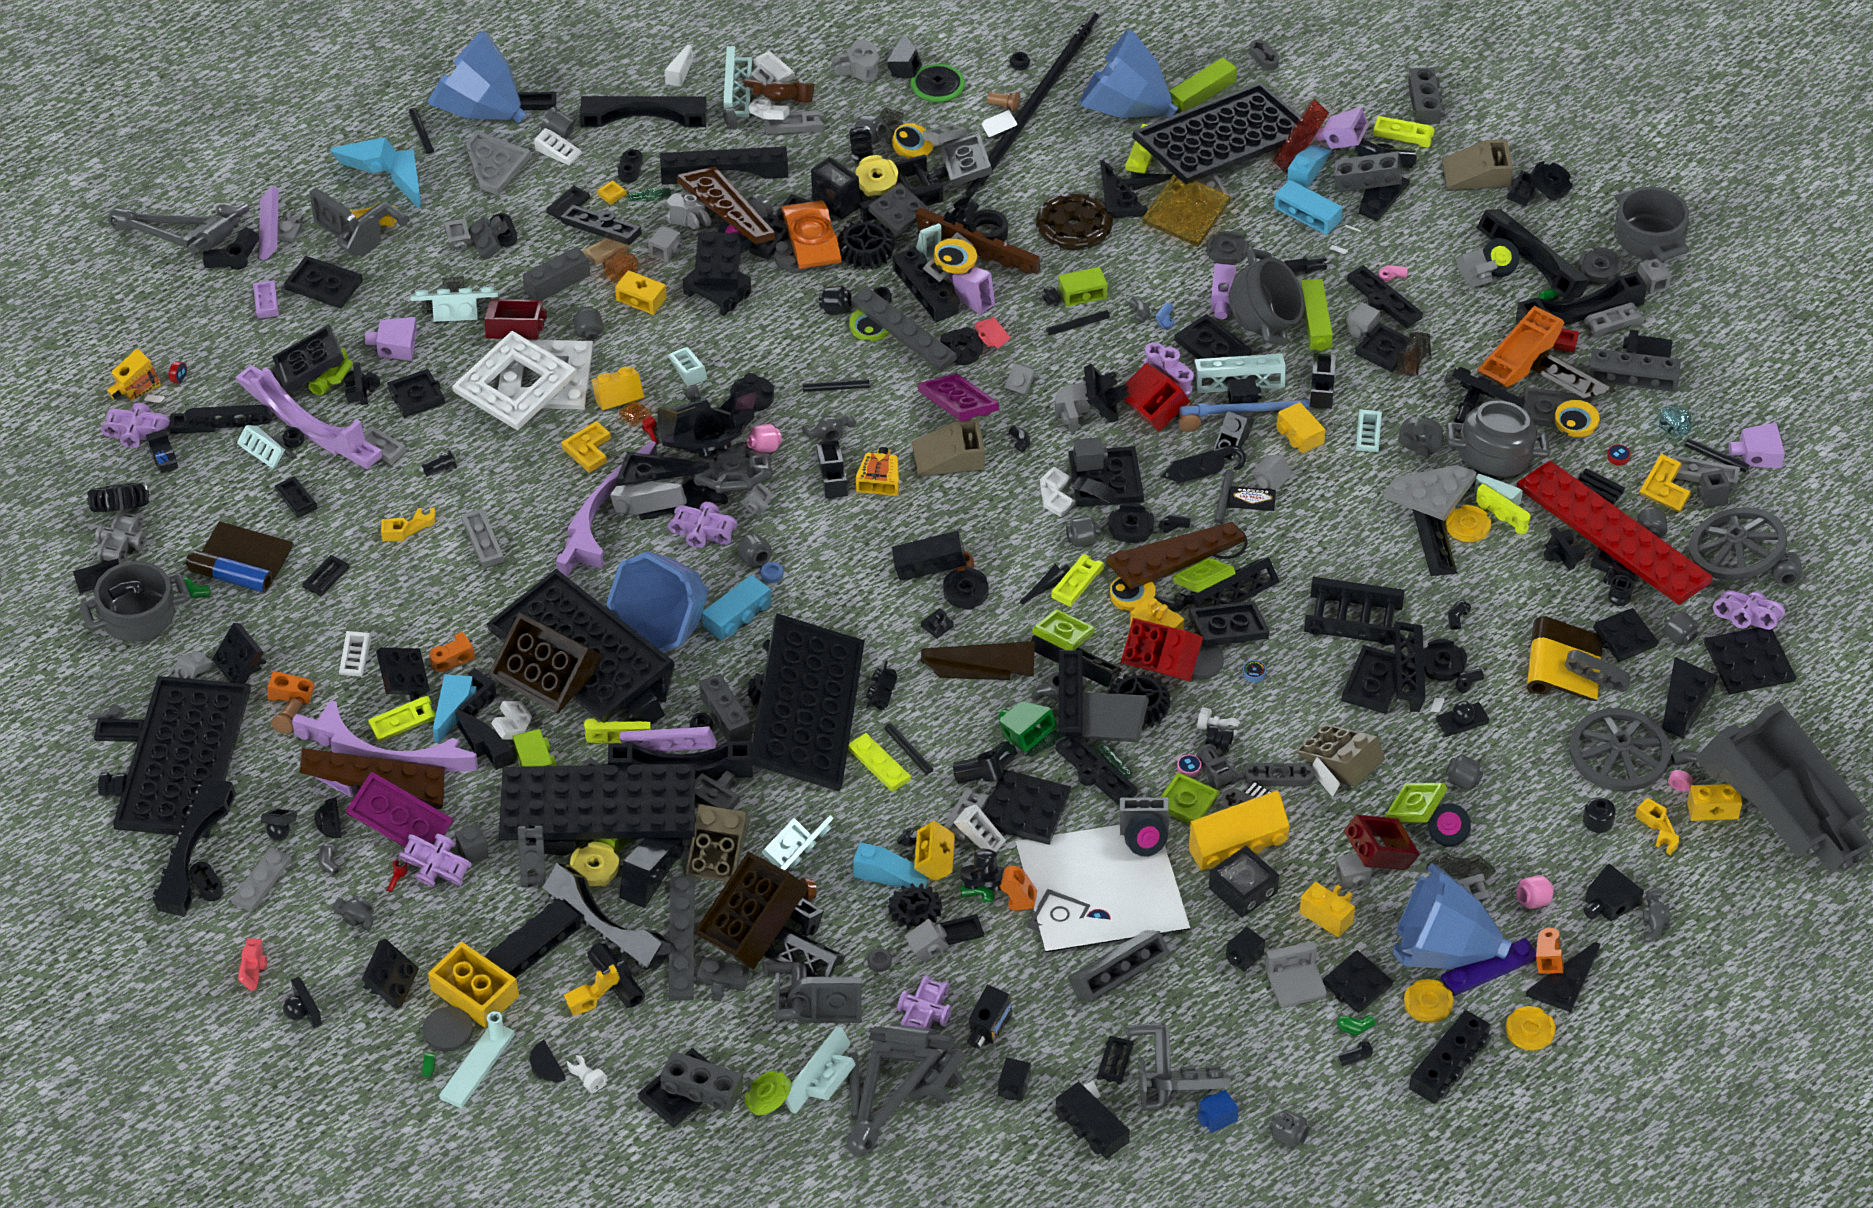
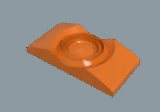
(811, 234)
(1522, 347)

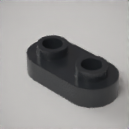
(630, 165)
(509, 237)

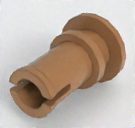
(1006, 100)
(1189, 422)
(283, 721)

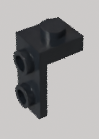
(1647, 345)
(485, 693)

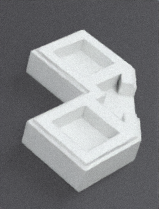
(767, 110)
(1052, 498)
(515, 719)

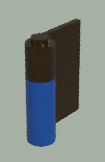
(240, 557)

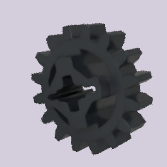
(914, 906)

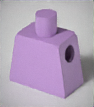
(1344, 129)
(974, 289)
(1220, 294)
(394, 338)
(1760, 446)

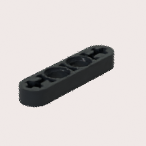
(228, 414)

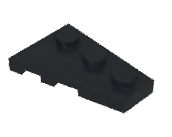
(1379, 199)

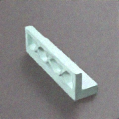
(730, 77)
(1240, 368)

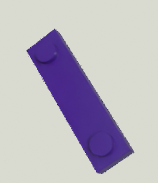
(1475, 974)

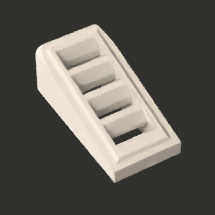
(679, 67)
(544, 143)
(355, 638)
(968, 828)

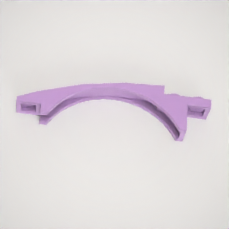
(338, 440)
(581, 545)
(332, 731)

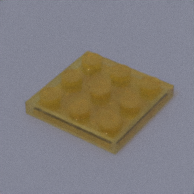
(1186, 210)

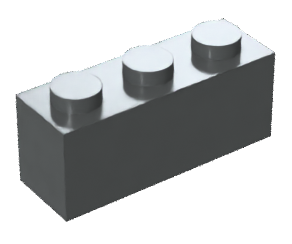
(556, 274)

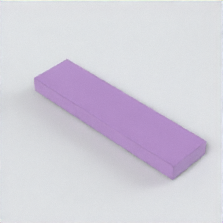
(268, 223)
(671, 739)

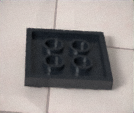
(308, 358)
(1119, 472)
(1749, 660)
(1027, 806)

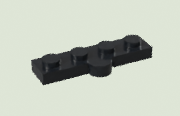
(601, 224)
(778, 225)
(1384, 297)
(1095, 769)

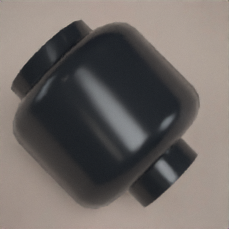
(835, 300)
(1599, 815)

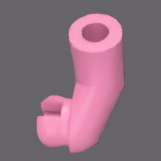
(1390, 272)

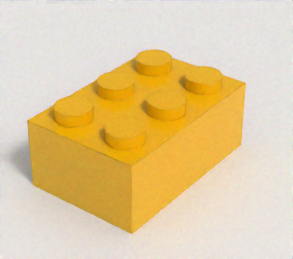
(473, 983)

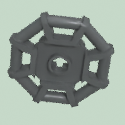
(733, 469)

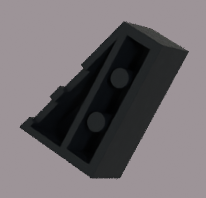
(1687, 696)
(647, 868)

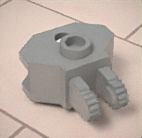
(858, 62)
(687, 210)

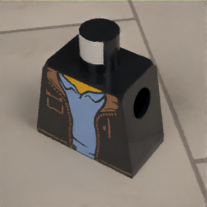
(989, 1016)

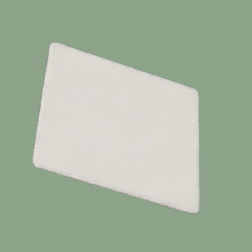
(999, 123)

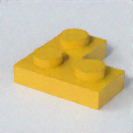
(584, 444)
(1660, 487)

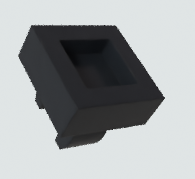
(937, 623)

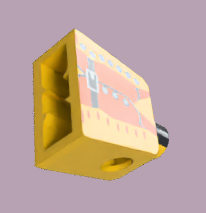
(133, 377)
(878, 473)

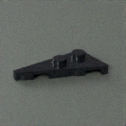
(1117, 196)
(1482, 385)
(646, 468)
(694, 495)
(1564, 988)

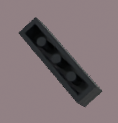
(535, 938)

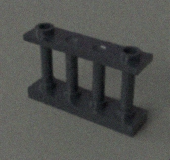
(928, 193)
(1357, 593)

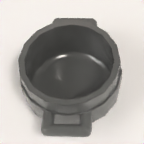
(1652, 223)
(1266, 297)
(1498, 439)
(135, 616)

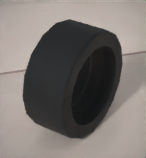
(993, 217)

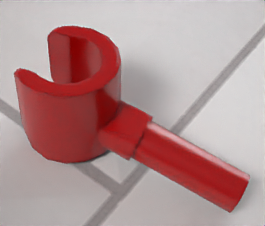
(648, 425)
(397, 873)

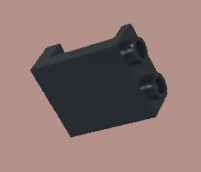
(723, 295)

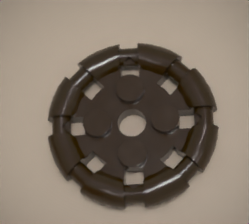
(1074, 210)

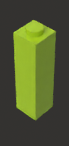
(1203, 85)
(1316, 315)

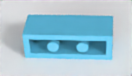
(1308, 207)
(736, 607)

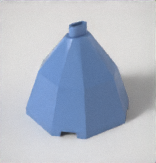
(1129, 83)
(480, 84)
(658, 598)
(1446, 926)

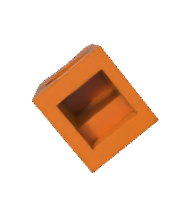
(452, 654)
(287, 686)
(1018, 887)
(1549, 952)

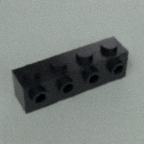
(931, 294)
(1450, 1056)

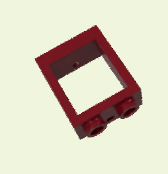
(519, 316)
(1399, 848)

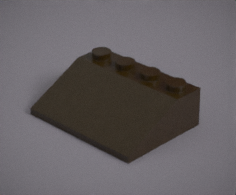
(543, 663)
(751, 910)

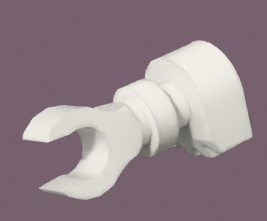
(1205, 720)
(587, 1075)

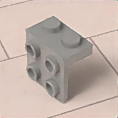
(1295, 974)

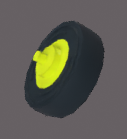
(1504, 254)

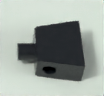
(1612, 895)

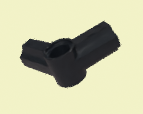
(1370, 147)
(235, 254)
(987, 765)

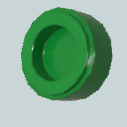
(428, 1064)

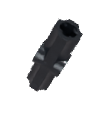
(626, 988)

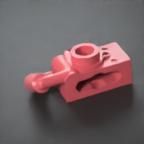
(992, 332)
(252, 963)

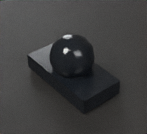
(1462, 718)
(278, 822)
(301, 1004)

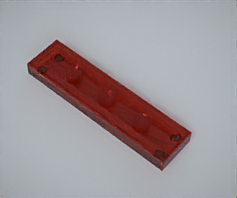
(1301, 134)

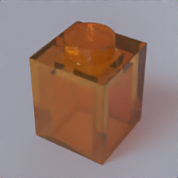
(618, 264)

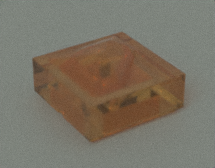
(634, 413)

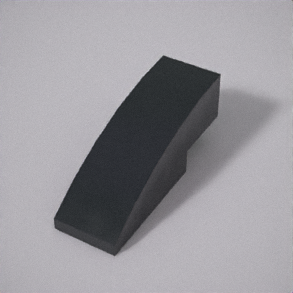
(1322, 381)
(832, 469)
(484, 740)

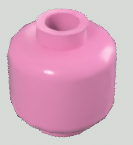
(764, 438)
(1535, 892)

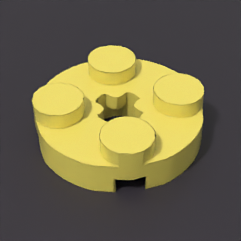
(876, 186)
(599, 852)

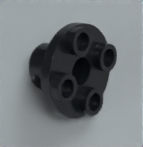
(983, 871)

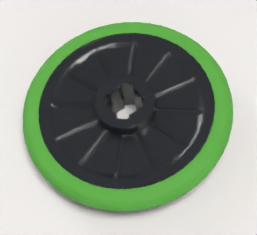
(938, 83)

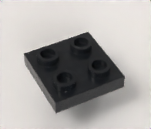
(1102, 393)
(238, 655)
(403, 671)
(389, 974)

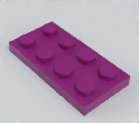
(958, 397)
(396, 812)

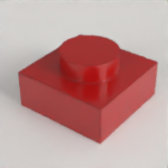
(1566, 340)

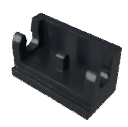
(807, 916)

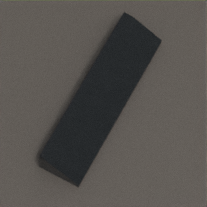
(1432, 544)
(1091, 669)

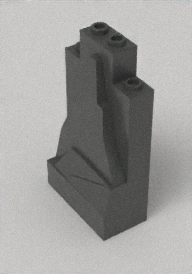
(1791, 786)

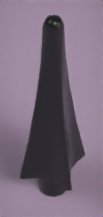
(1142, 180)
(1050, 580)

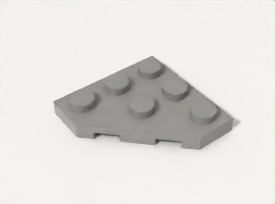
(495, 161)
(1432, 491)

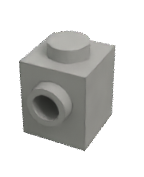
(665, 244)
(1654, 275)
(1362, 320)
(1272, 472)
(1352, 872)
(927, 940)

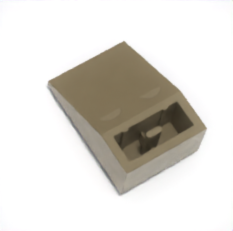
(1479, 166)
(950, 449)
(1344, 752)
(717, 843)

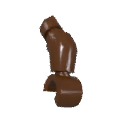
(782, 90)

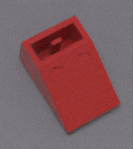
(1154, 396)
(1161, 649)

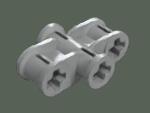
(120, 537)

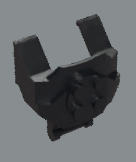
(703, 428)

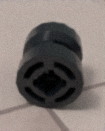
(1620, 590)
(1219, 738)
(111, 784)

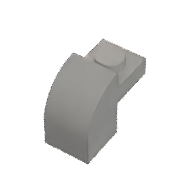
(1476, 268)
(1071, 402)

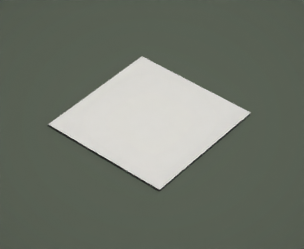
(1108, 876)

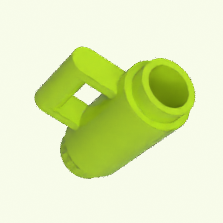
(331, 376)

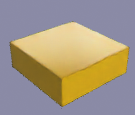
(611, 192)

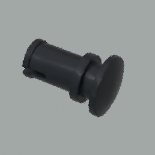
(444, 461)

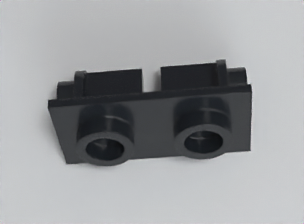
(883, 679)

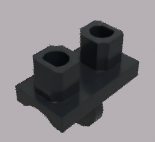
(361, 384)
(1559, 549)

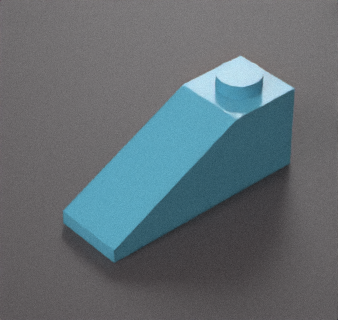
(368, 156)
(1307, 165)
(405, 175)
(454, 692)
(885, 867)

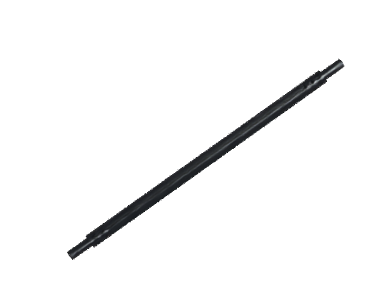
(1036, 99)

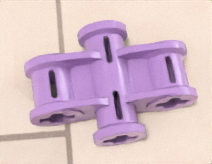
(1167, 362)
(133, 424)
(702, 524)
(1742, 607)
(435, 860)
(925, 1005)

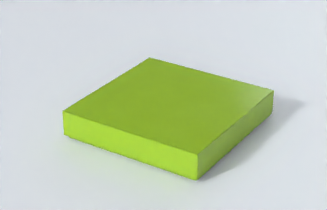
(1203, 574)
(1063, 630)
(1189, 798)
(1417, 801)

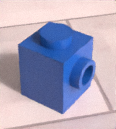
(1217, 1111)

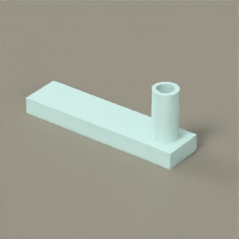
(478, 1061)

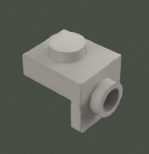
(760, 74)
(457, 234)
(1020, 378)
(757, 499)
(192, 664)

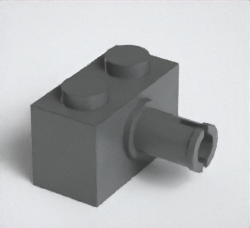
(1135, 806)

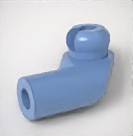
(1163, 316)

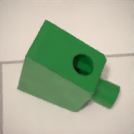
(1026, 724)

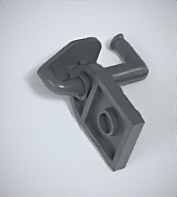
(353, 234)
(816, 997)
(1163, 1078)

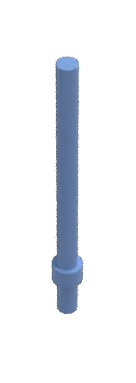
(1204, 409)

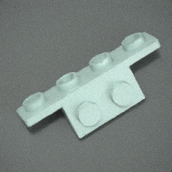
(454, 305)
(791, 842)
(822, 1072)

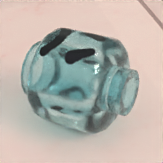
(1675, 420)

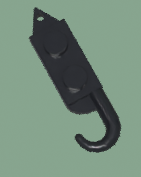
(1202, 464)

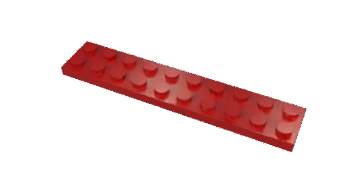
(1615, 532)

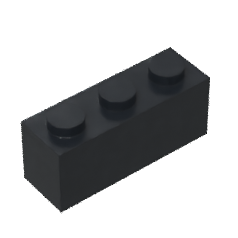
(929, 556)
(1092, 1120)

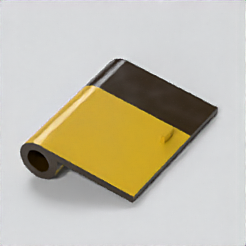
(1548, 654)

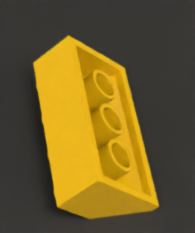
(1250, 823)

